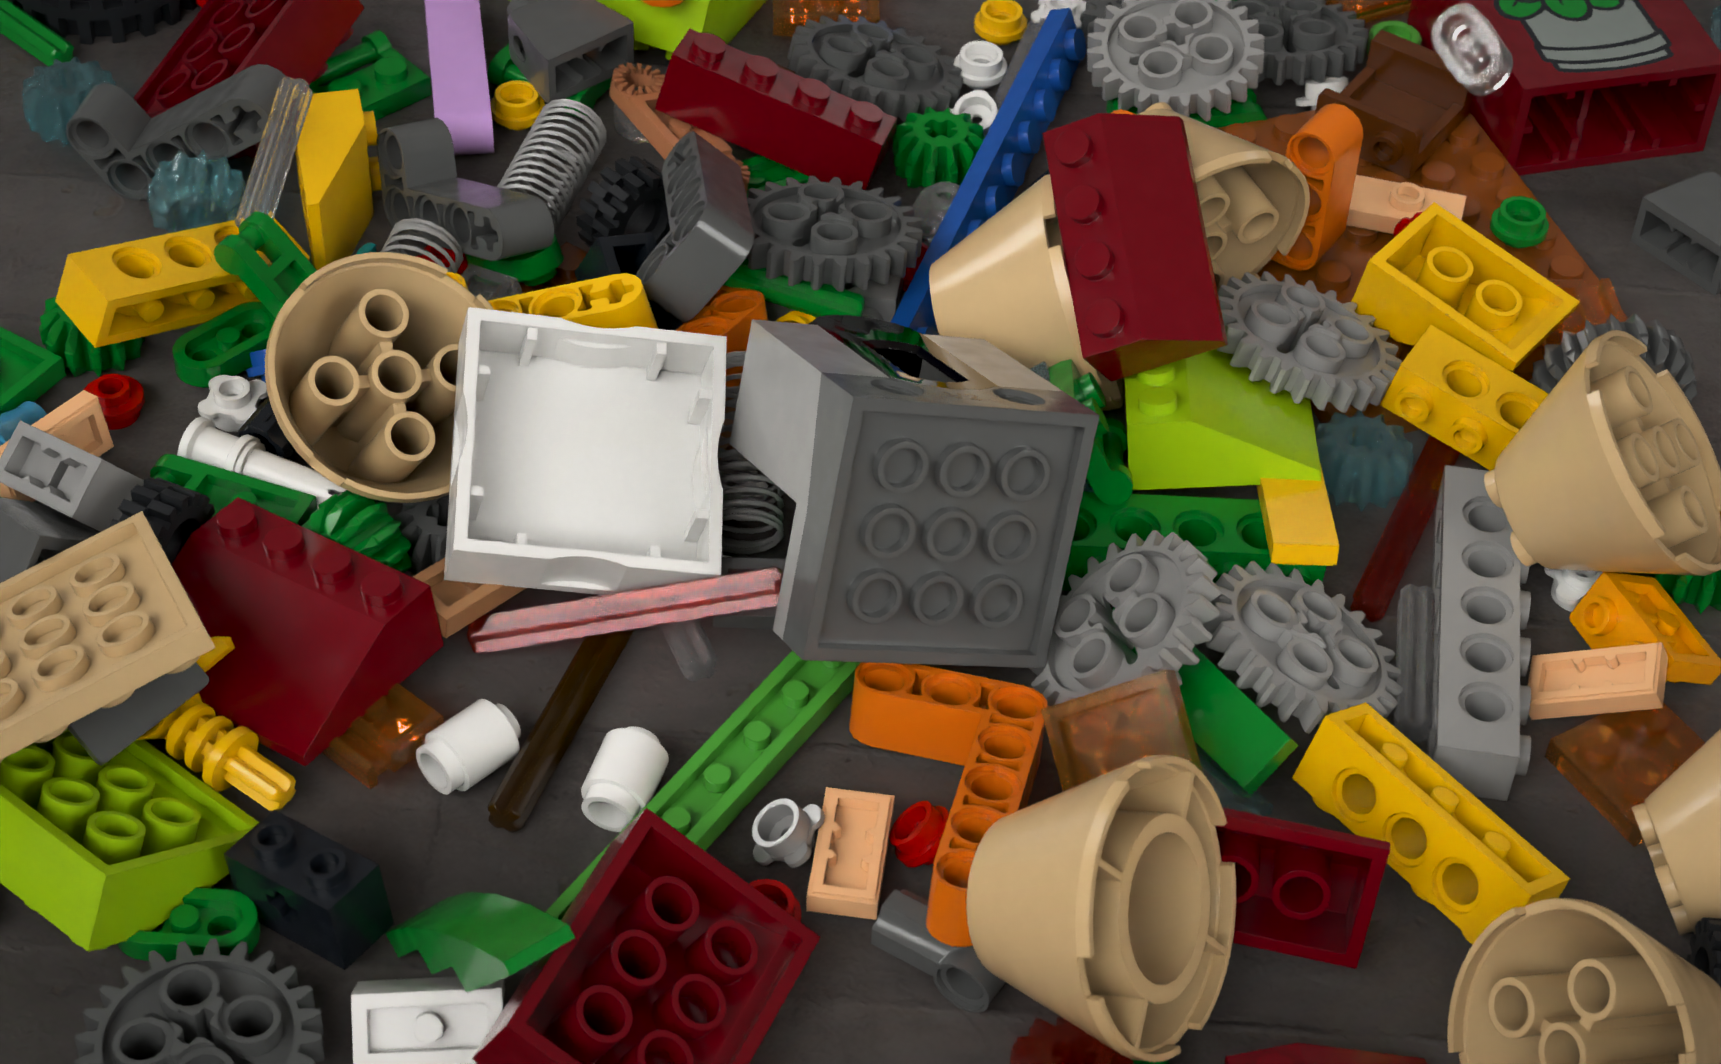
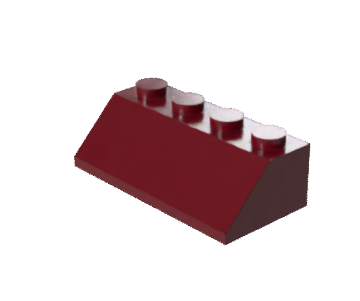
(774, 111)
(1133, 242)
(1302, 886)

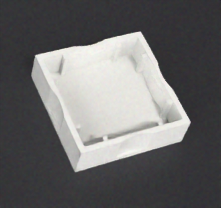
(584, 455)

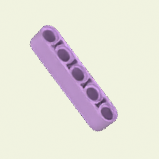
(460, 73)

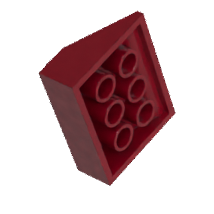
(244, 33)
(309, 625)
(663, 964)

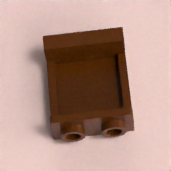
(1403, 102)

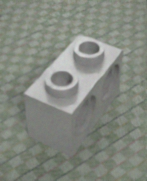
(65, 477)

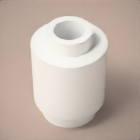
(469, 746)
(623, 777)

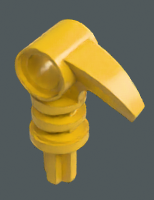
(219, 750)

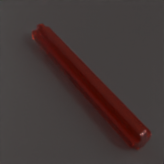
(1402, 531)
(626, 610)

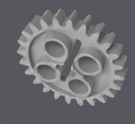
(1176, 54)
(1306, 342)
(1160, 609)
(1299, 646)

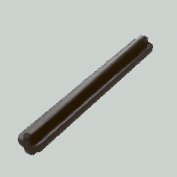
(554, 730)

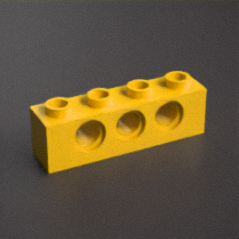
(151, 284)
(1461, 397)
(1437, 830)

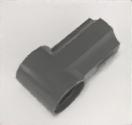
(955, 970)

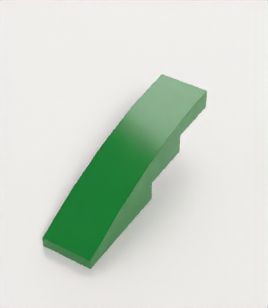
(1231, 725)
(480, 937)

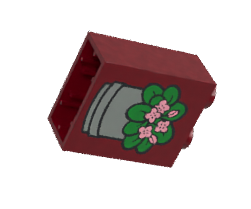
(1593, 80)

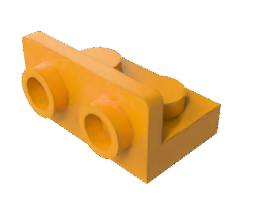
(1639, 611)

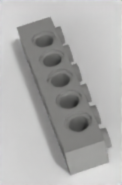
(1478, 640)

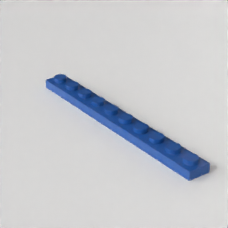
(1002, 155)

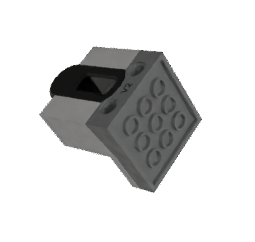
(924, 490)

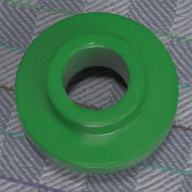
(1520, 222)

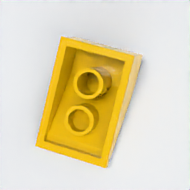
(336, 174)
(1464, 286)

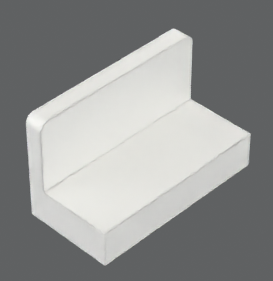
(422, 1020)

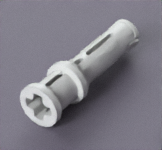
(249, 457)

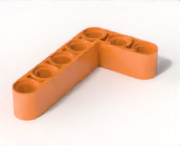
(1328, 157)
(963, 721)

